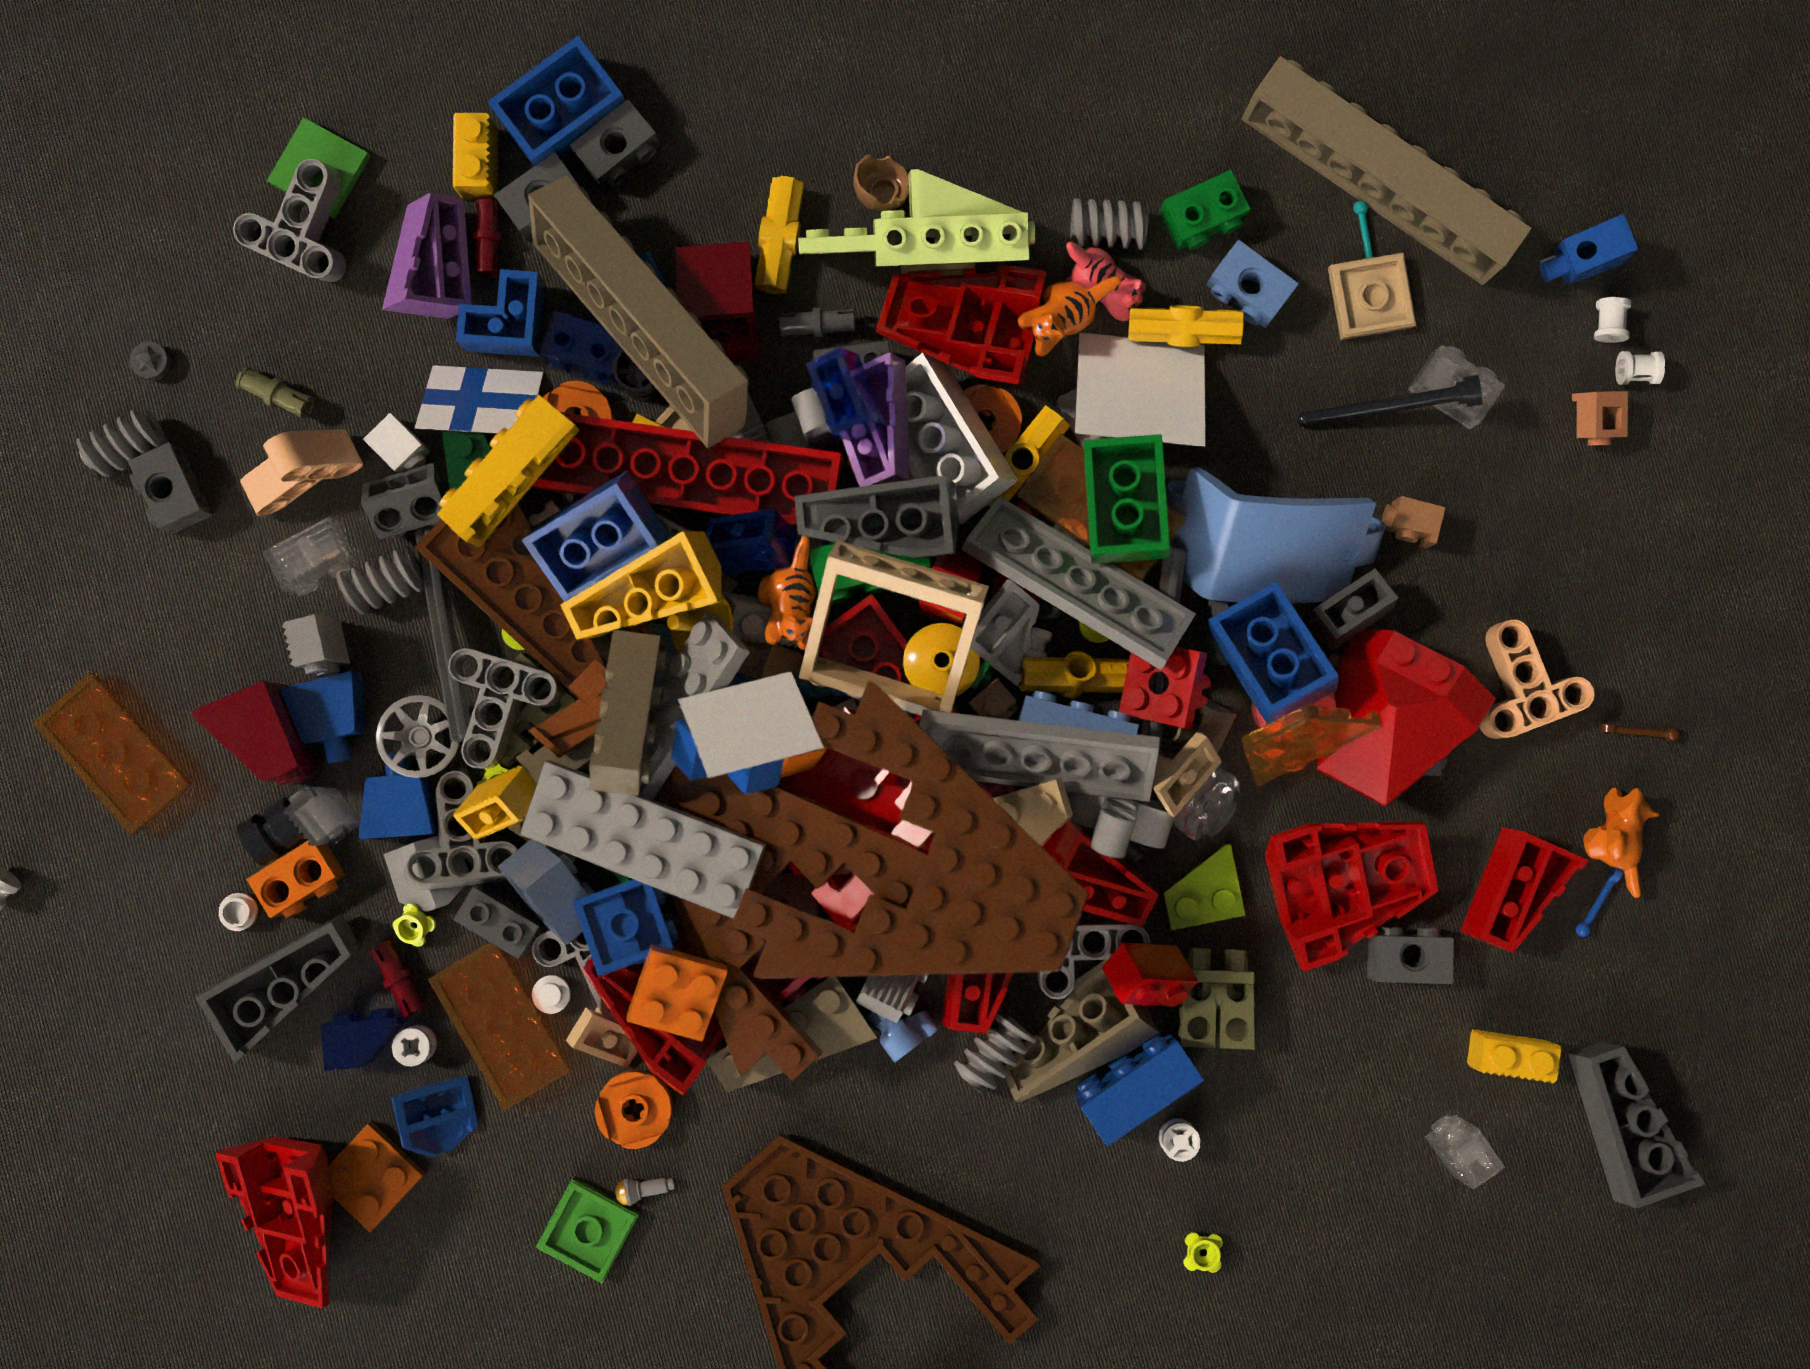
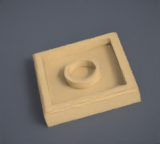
(1372, 296)

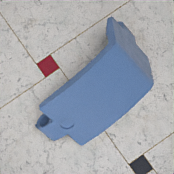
(1252, 541)

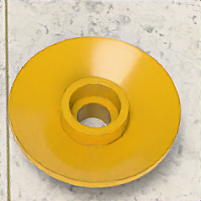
(920, 656)

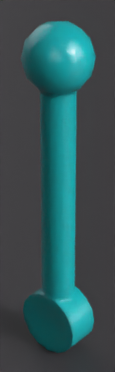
(1360, 209)

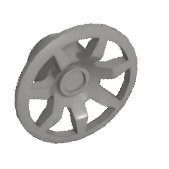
(418, 737)

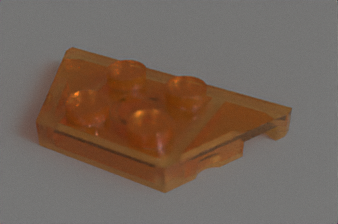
(1301, 738)

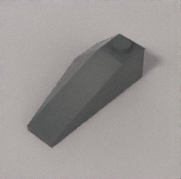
(895, 518)

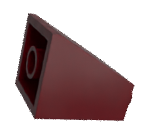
(720, 290)
(260, 733)

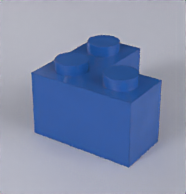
(513, 324)
(749, 780)

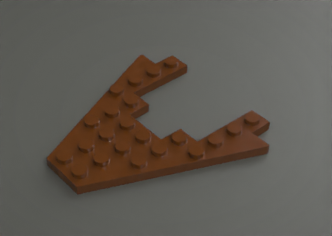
(818, 844)
(982, 897)
(818, 1222)

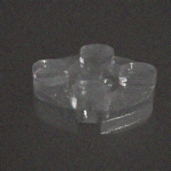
(1210, 819)

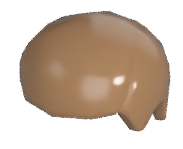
(881, 183)

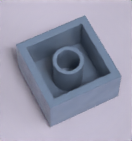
(547, 886)

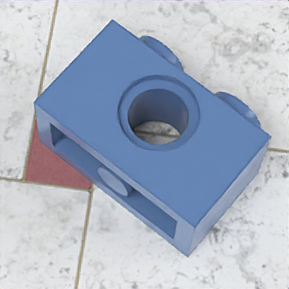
(1246, 264)

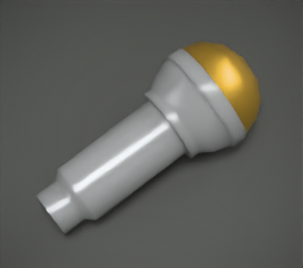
(630, 1191)

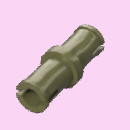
(275, 392)

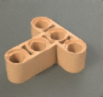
(297, 464)
(1536, 686)

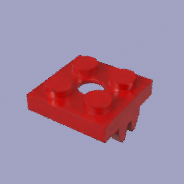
(1180, 699)

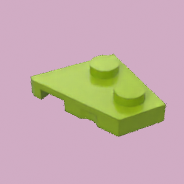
(1205, 893)

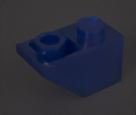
(358, 1041)

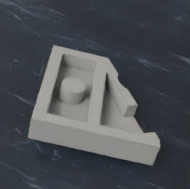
(1006, 630)

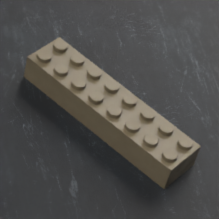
(1385, 171)
(639, 311)

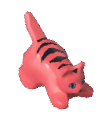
(1096, 265)

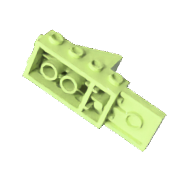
(940, 212)

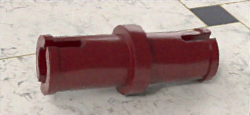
(487, 238)
(397, 978)

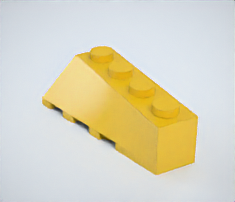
(507, 471)
(660, 583)

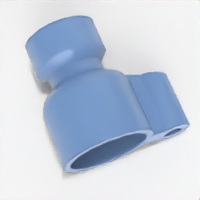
(905, 1034)

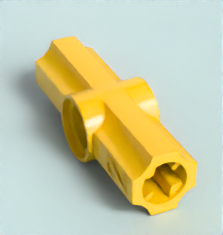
(779, 235)
(1185, 325)
(1037, 441)
(1056, 675)

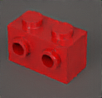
(1149, 974)

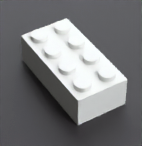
(951, 438)

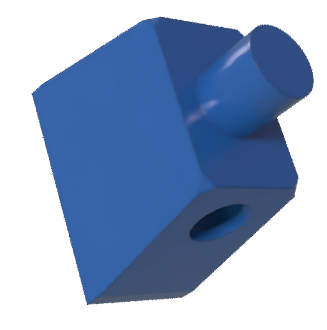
(1600, 246)
(328, 712)
(397, 805)

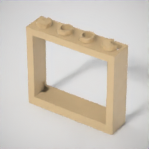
(905, 579)

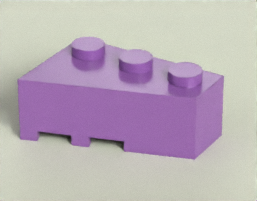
(431, 259)
(884, 452)

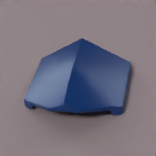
(435, 1116)

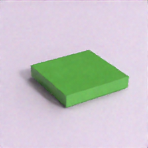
(320, 144)
(587, 1230)

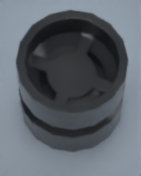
(632, 379)
(268, 834)

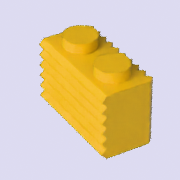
(475, 156)
(497, 803)
(1514, 1056)

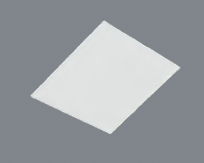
(1140, 389)

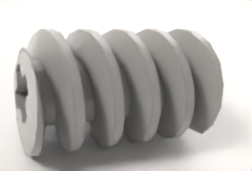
(1109, 223)
(120, 446)
(382, 582)
(993, 1054)

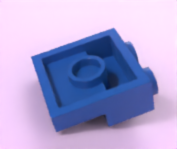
(624, 924)

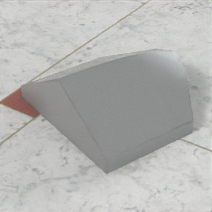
(425, 899)

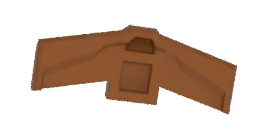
(579, 720)

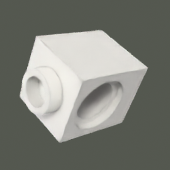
(397, 445)

